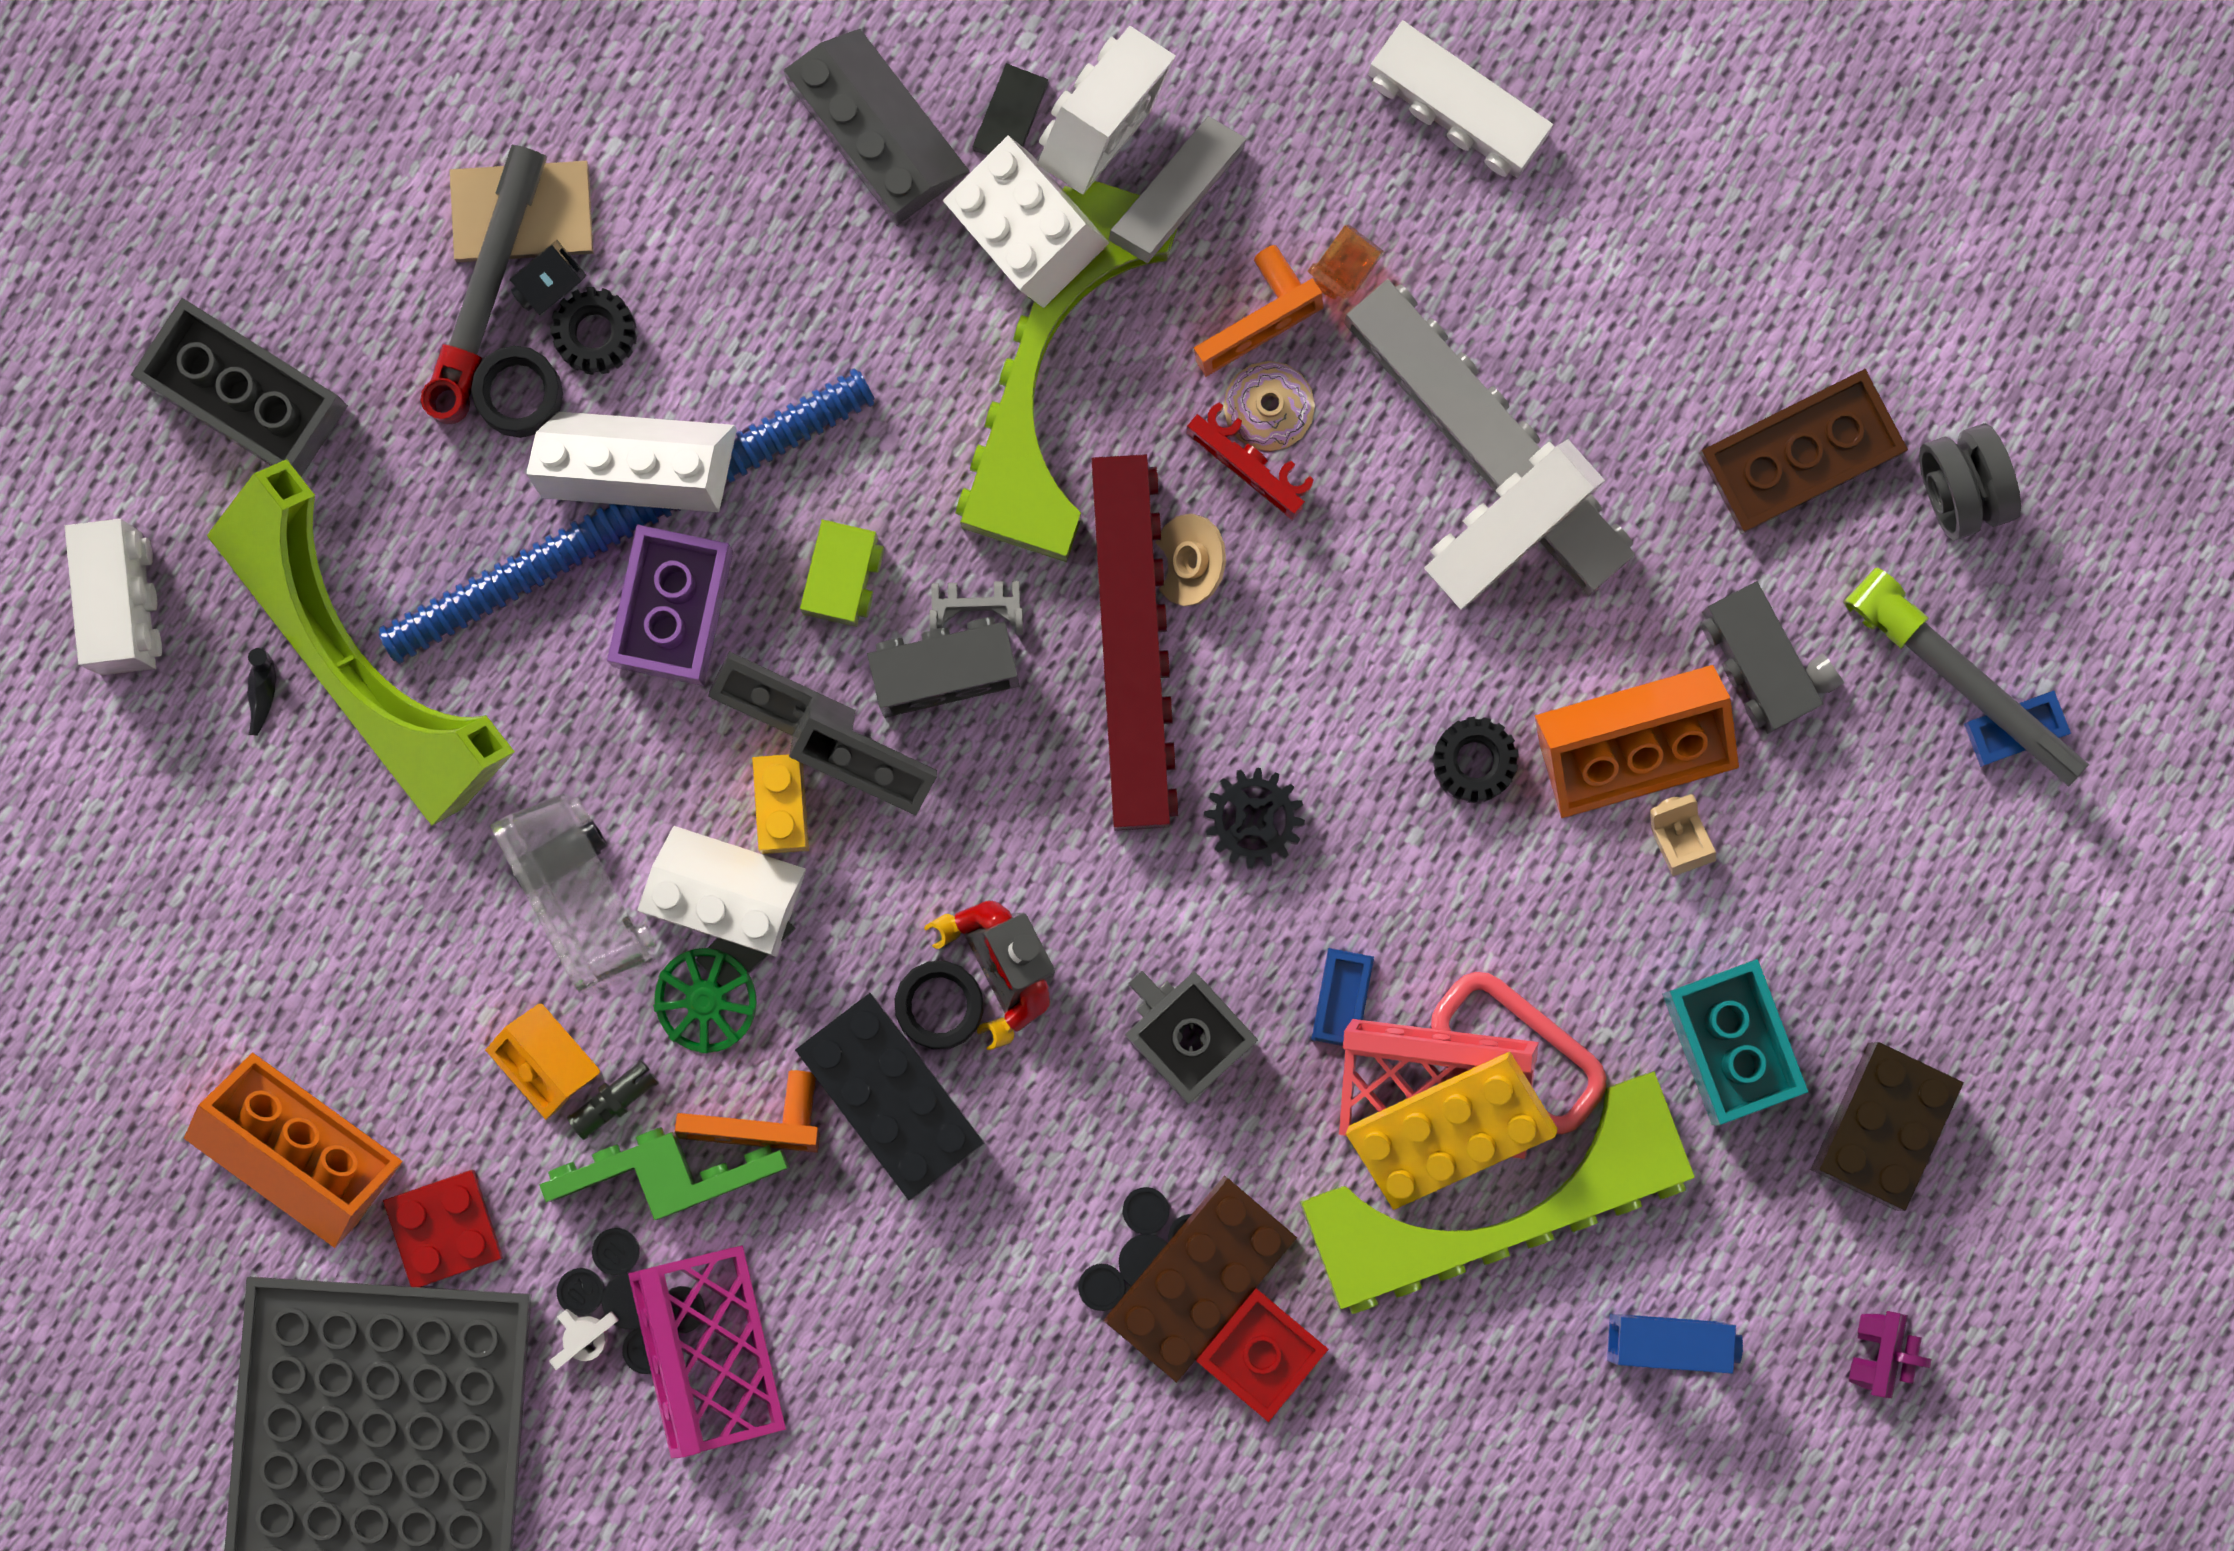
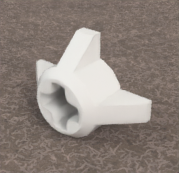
(579, 1334)

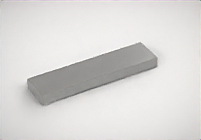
(1177, 189)

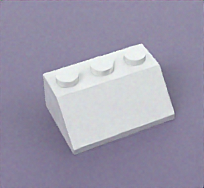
(722, 890)

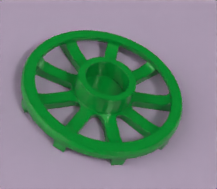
(704, 1000)

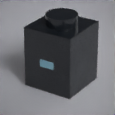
(546, 278)

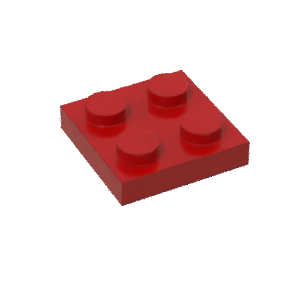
(442, 1229)
(1262, 1355)

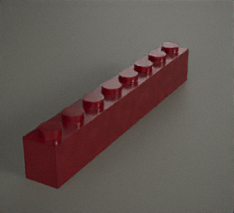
(1131, 642)

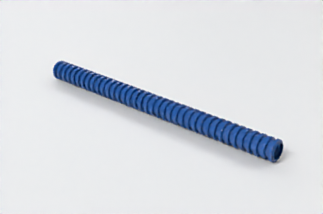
(612, 524)

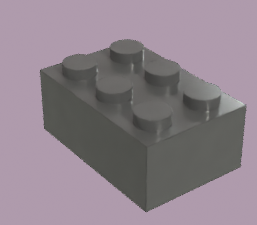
(943, 667)

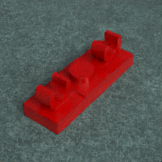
(1248, 462)

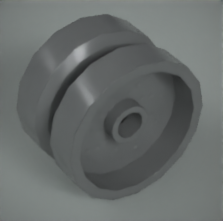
(1970, 481)

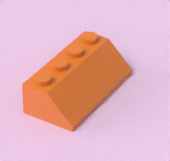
(1638, 740)
(292, 1149)

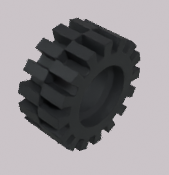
(574, 311)
(1482, 732)

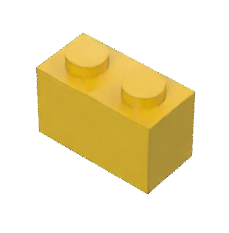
(780, 804)

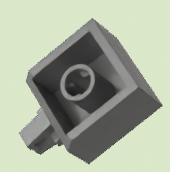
(1159, 1034)

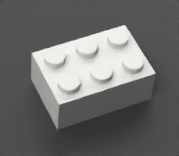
(1104, 108)
(1025, 222)
(112, 597)

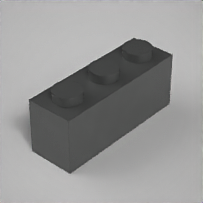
(1760, 658)

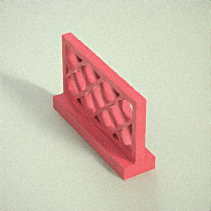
(1419, 1046)

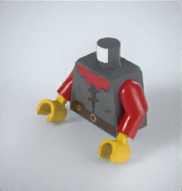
(1009, 959)

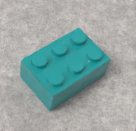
(1735, 1042)

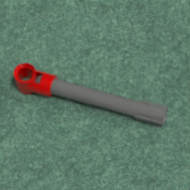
(460, 359)

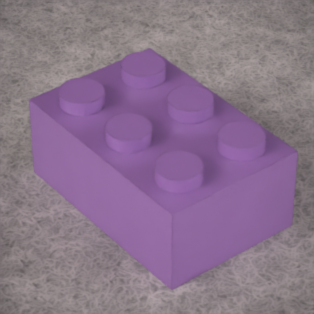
(670, 605)

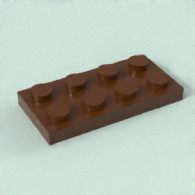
(1803, 451)
(1200, 1279)

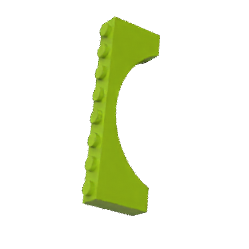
(1012, 488)
(272, 550)
(1628, 1159)

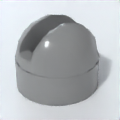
(1823, 675)

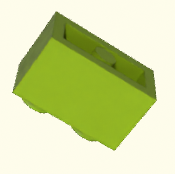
(841, 573)

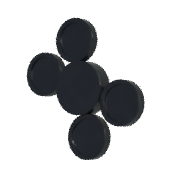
(1145, 1213)
(583, 1291)

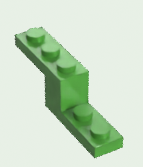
(663, 1173)

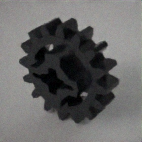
(1239, 802)

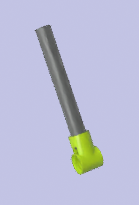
(1883, 606)

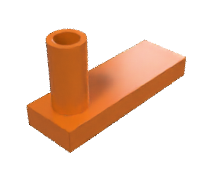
(1293, 305)
(791, 1134)

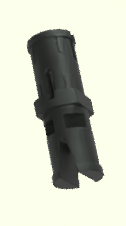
(612, 1100)

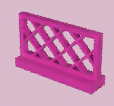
(668, 1363)

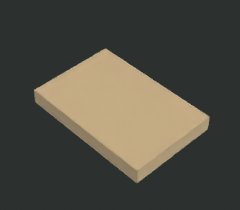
(557, 212)

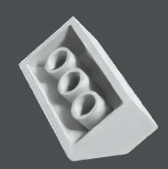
(632, 461)

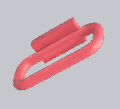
(1540, 1024)

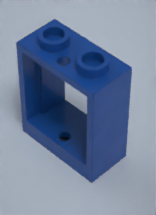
(1673, 1343)

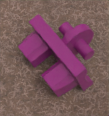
(1881, 1375)

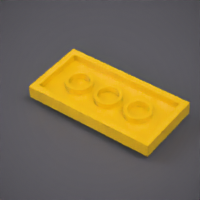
(1452, 1130)

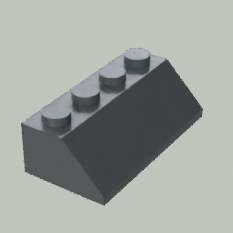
(875, 123)

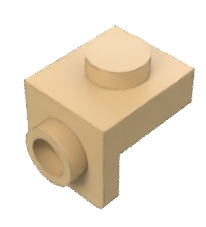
(1681, 834)

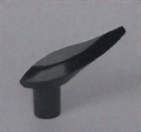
(260, 688)

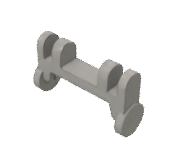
(948, 607)

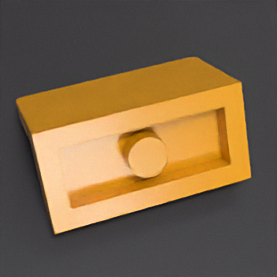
(542, 1060)

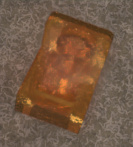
(1345, 264)

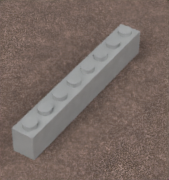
(1479, 423)

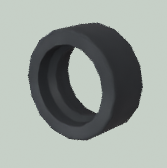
(506, 358)
(911, 983)

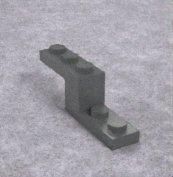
(822, 733)

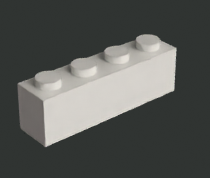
(1459, 100)
(1514, 523)

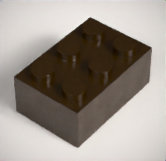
(1887, 1126)

